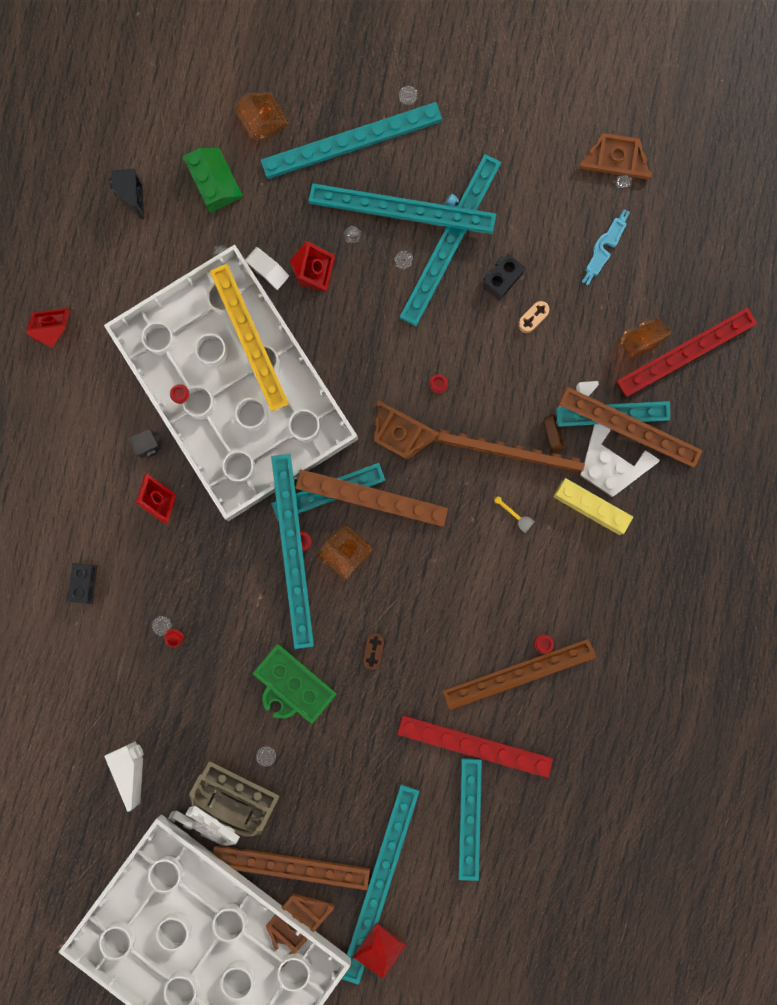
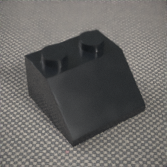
(129, 190)

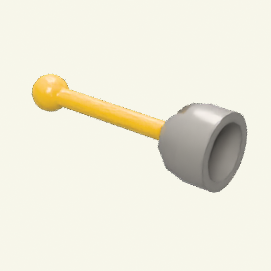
(524, 522)

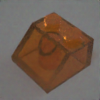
(260, 114)
(644, 337)
(345, 552)

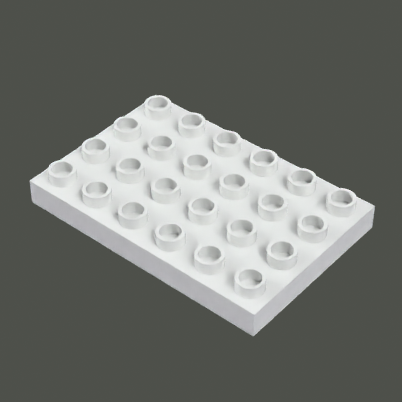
(226, 422)
(196, 933)

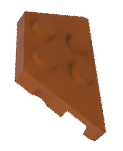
(617, 156)
(401, 432)
(307, 911)

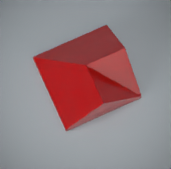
(312, 266)
(48, 325)
(155, 498)
(379, 950)

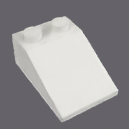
(126, 769)

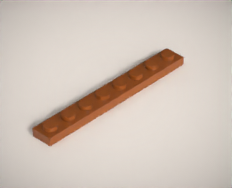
(629, 427)
(516, 452)
(371, 498)
(519, 674)
(293, 867)

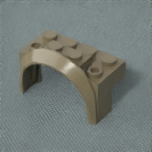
(228, 811)

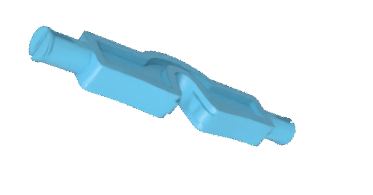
(600, 254)

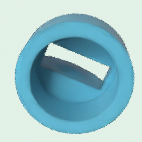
(452, 200)

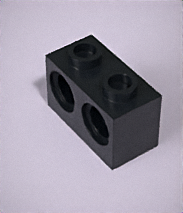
(507, 279)
(82, 583)

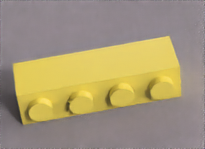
(593, 507)

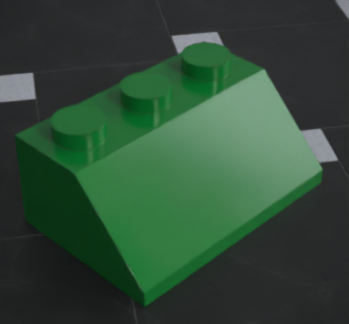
(212, 177)

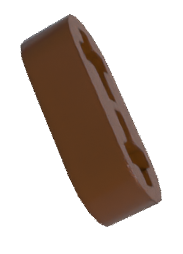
(554, 433)
(378, 652)

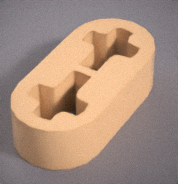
(531, 314)

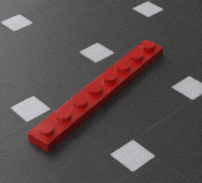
(686, 352)
(475, 746)

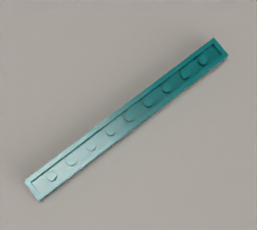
(351, 140)
(402, 208)
(448, 243)
(292, 550)
(382, 875)

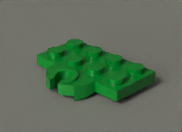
(292, 686)

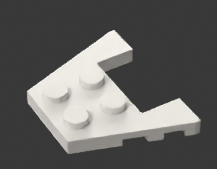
(609, 470)
(206, 825)

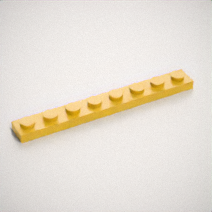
(249, 338)

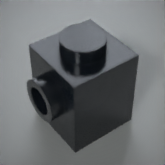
(146, 443)

